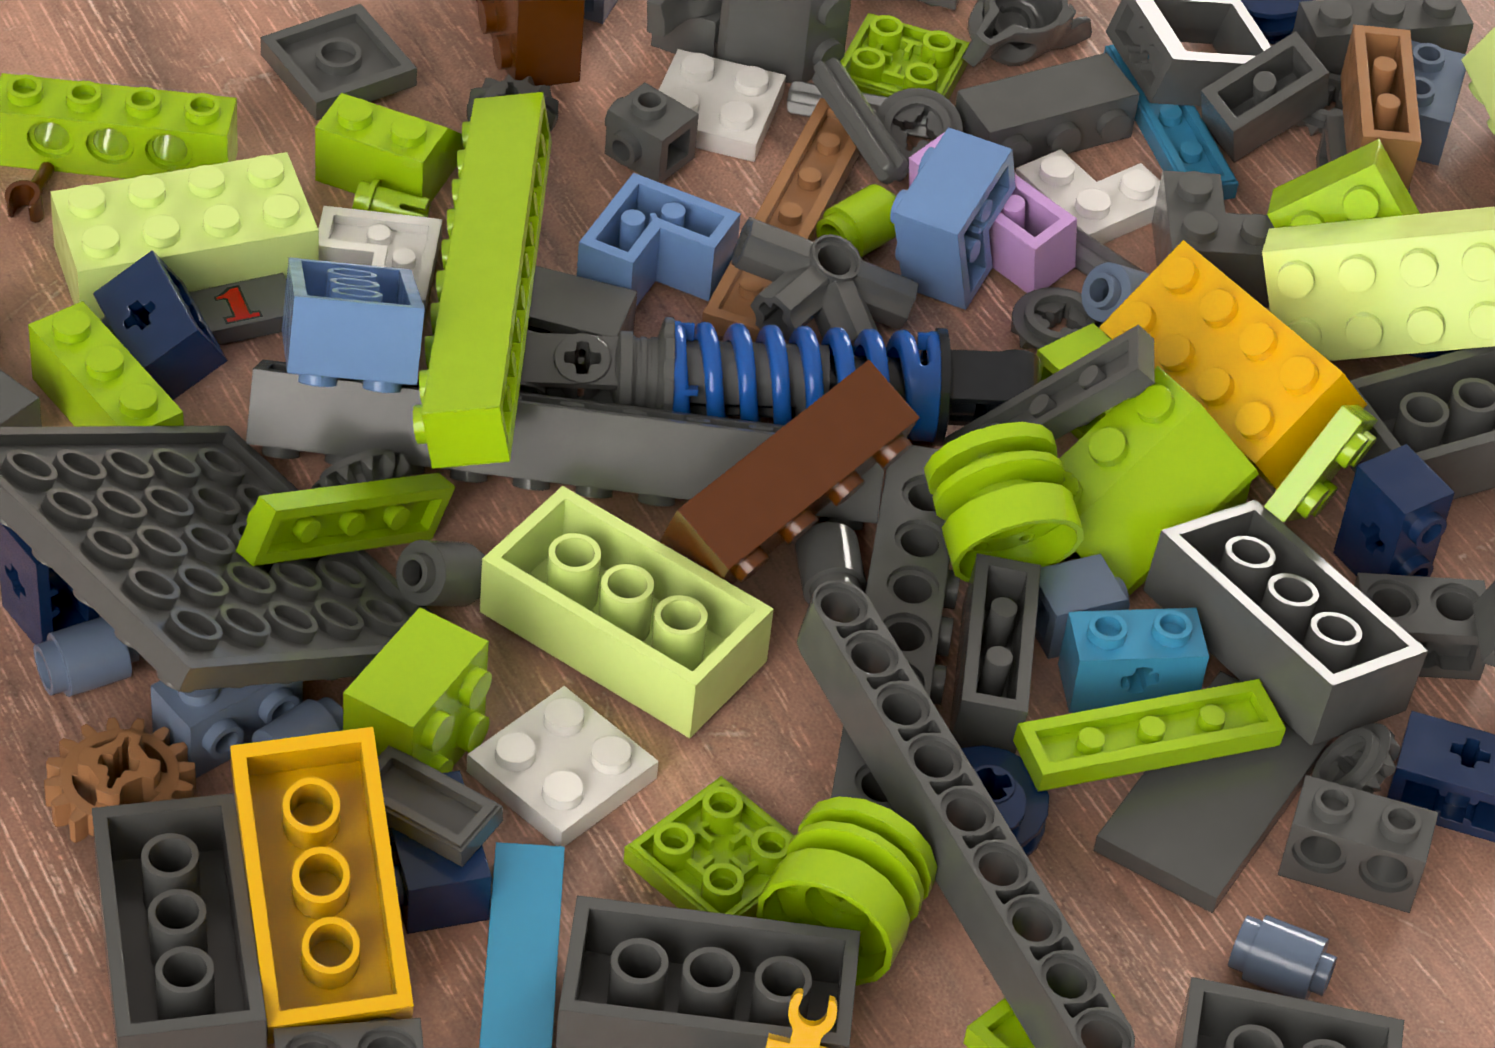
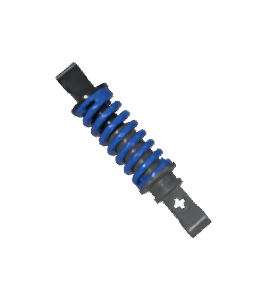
(698, 374)

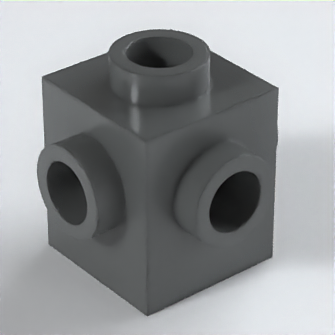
(651, 133)

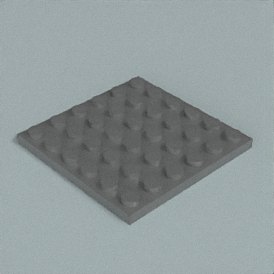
(150, 542)

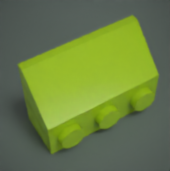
(1148, 470)

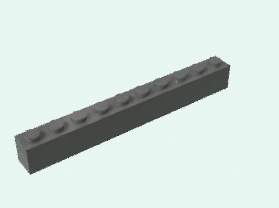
(554, 441)

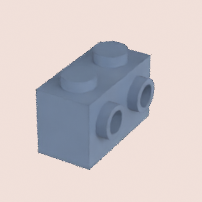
(1438, 86)
(219, 717)

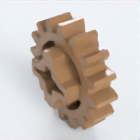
(114, 770)

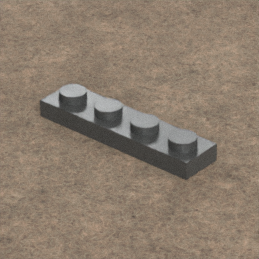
(1081, 389)

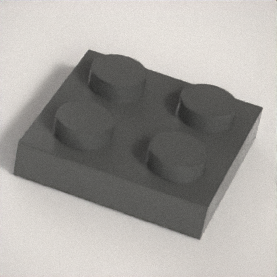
(337, 56)

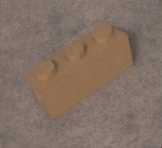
(1382, 95)

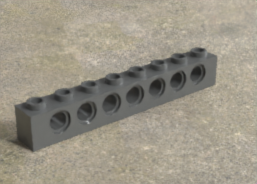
(908, 589)

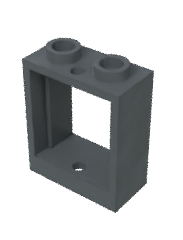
(1160, 27)

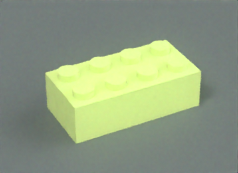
(202, 221)
(1386, 283)
(625, 611)

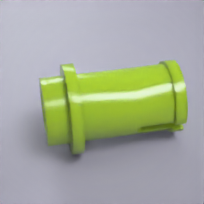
(382, 199)

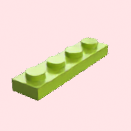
(344, 518)
(1148, 734)

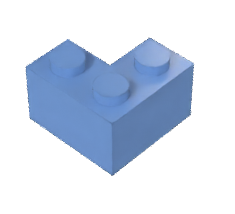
(948, 216)
(660, 237)

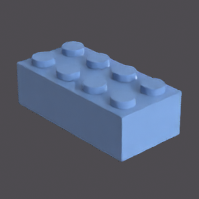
(352, 324)

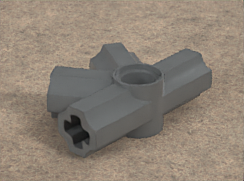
(819, 282)

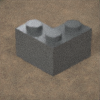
(1194, 211)

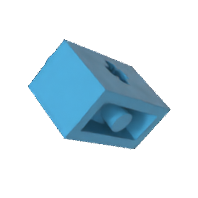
(1130, 656)

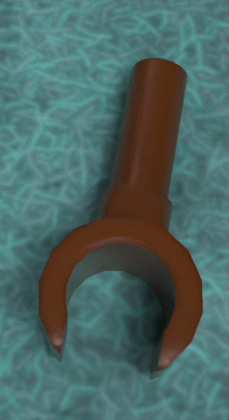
(29, 193)

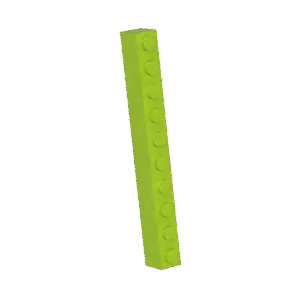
(485, 284)

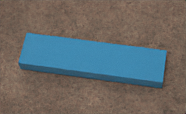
(1178, 135)
(522, 946)

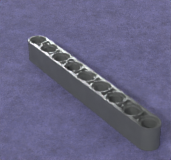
(975, 852)

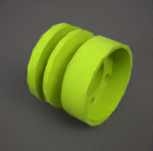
(1003, 497)
(853, 871)

